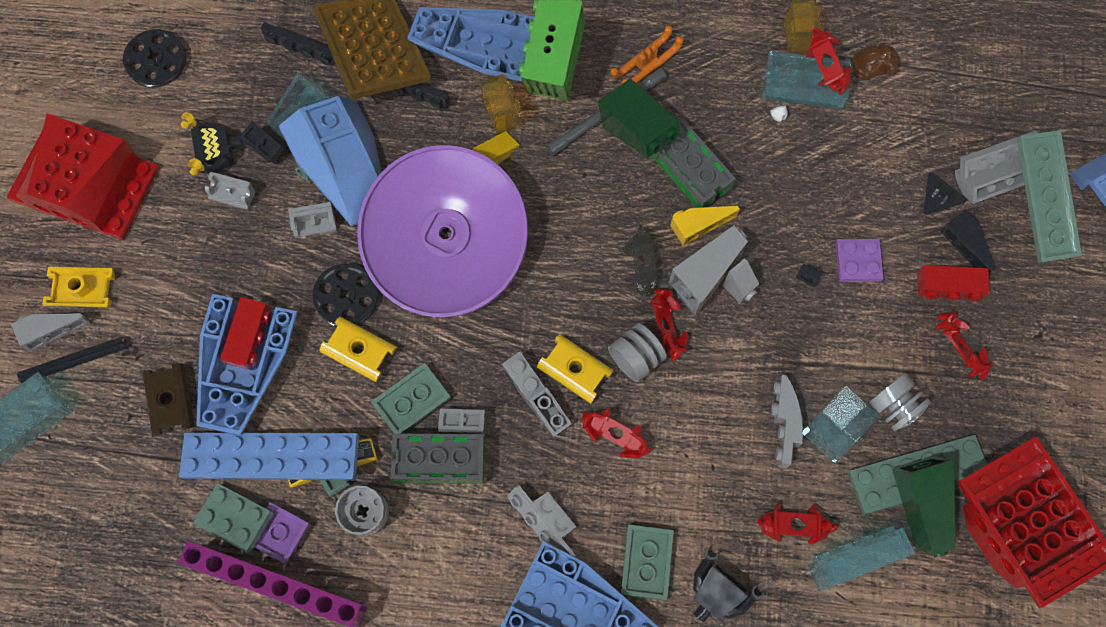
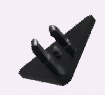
(940, 195)

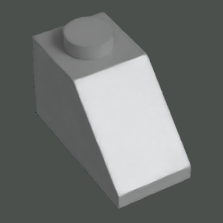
(741, 282)

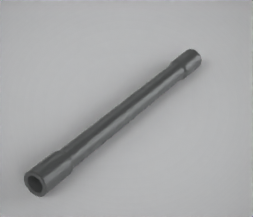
(563, 140)

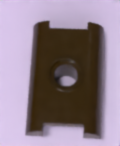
(161, 386)

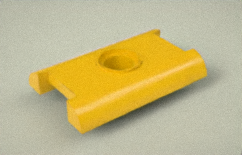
(91, 293)
(350, 335)
(568, 354)

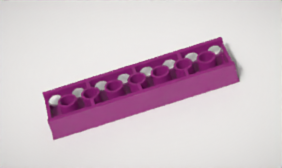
(272, 585)

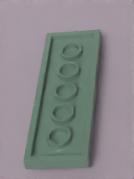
(1049, 196)
(876, 483)

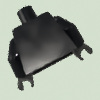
(720, 592)

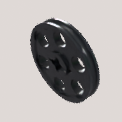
(163, 57)
(347, 285)

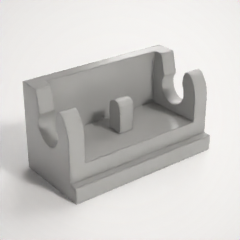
(230, 190)
(312, 220)
(461, 421)

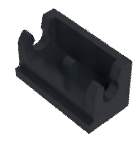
(263, 143)

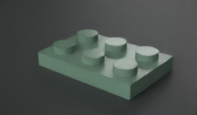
(411, 400)
(233, 518)
(647, 562)

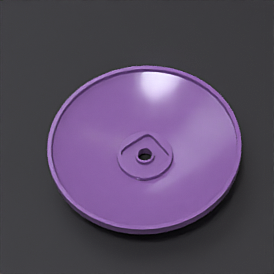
(404, 224)

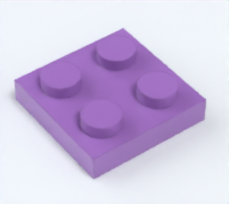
(859, 260)
(281, 534)

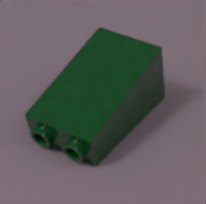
(637, 119)
(929, 503)

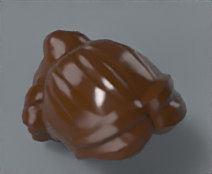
(875, 61)

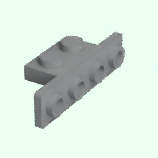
(544, 517)

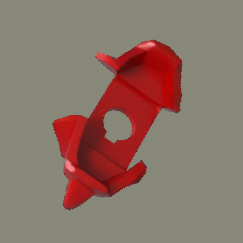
(834, 76)
(662, 306)
(952, 329)
(631, 441)
(779, 523)

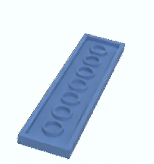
(270, 456)

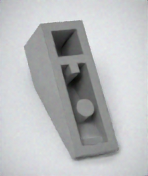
(40, 329)

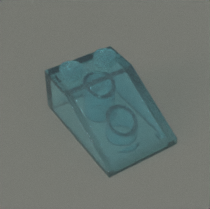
(300, 93)
(840, 424)

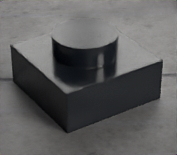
(809, 275)

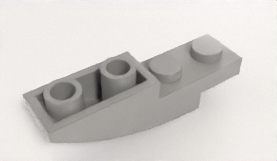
(536, 394)
(788, 413)

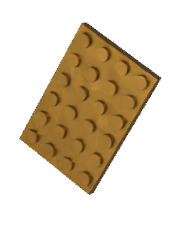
(370, 46)

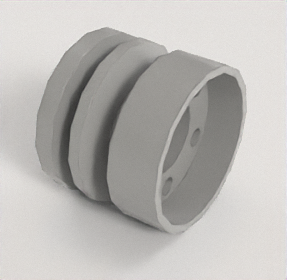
(637, 352)
(900, 402)
(350, 506)

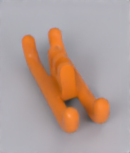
(647, 58)

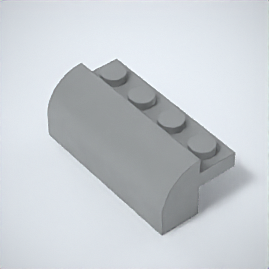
(991, 171)

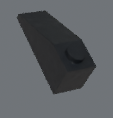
(968, 239)

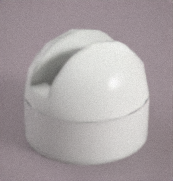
(779, 113)

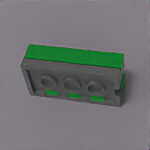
(694, 168)
(438, 458)

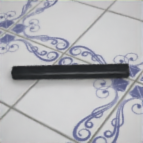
(74, 359)

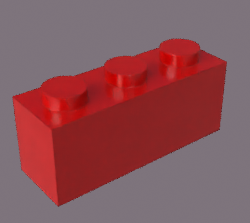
(953, 282)
(246, 334)

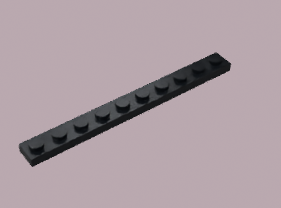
(321, 52)

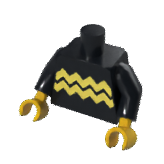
(211, 145)

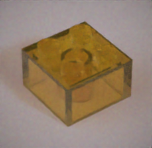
(798, 22)
(500, 104)

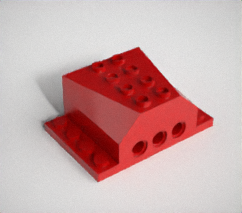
(83, 177)
(1032, 524)

